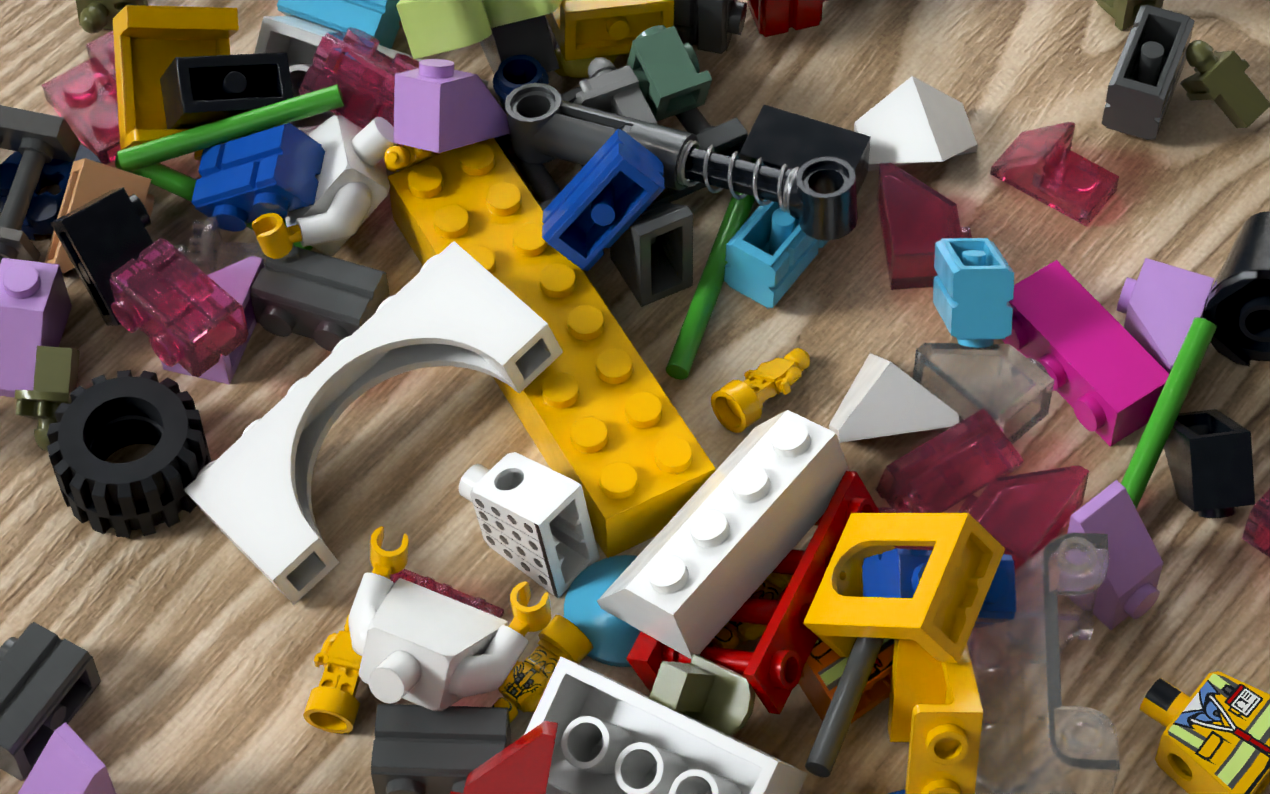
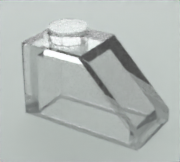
(993, 377)

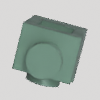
(668, 72)

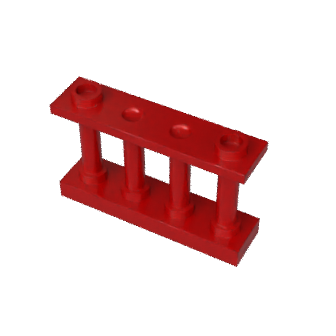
(786, 642)

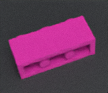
(1086, 352)

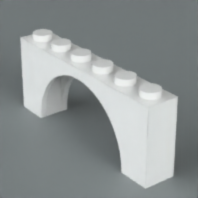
(440, 318)

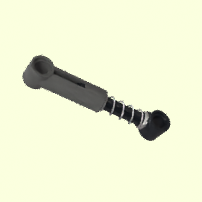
(816, 193)

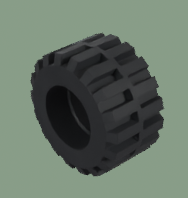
(120, 415)

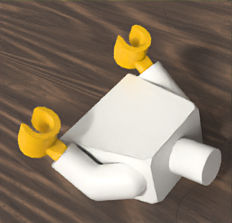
(348, 189)
(430, 644)

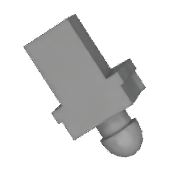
(614, 91)

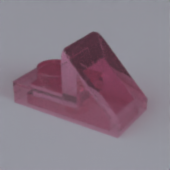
(1048, 170)

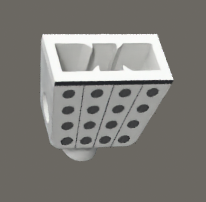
(533, 519)

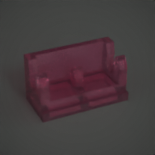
(949, 466)

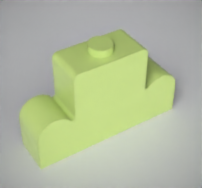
(455, 24)

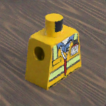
(1214, 737)

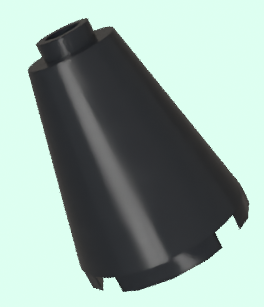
(1242, 296)

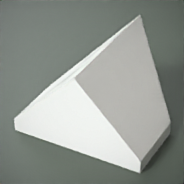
(916, 127)
(888, 403)

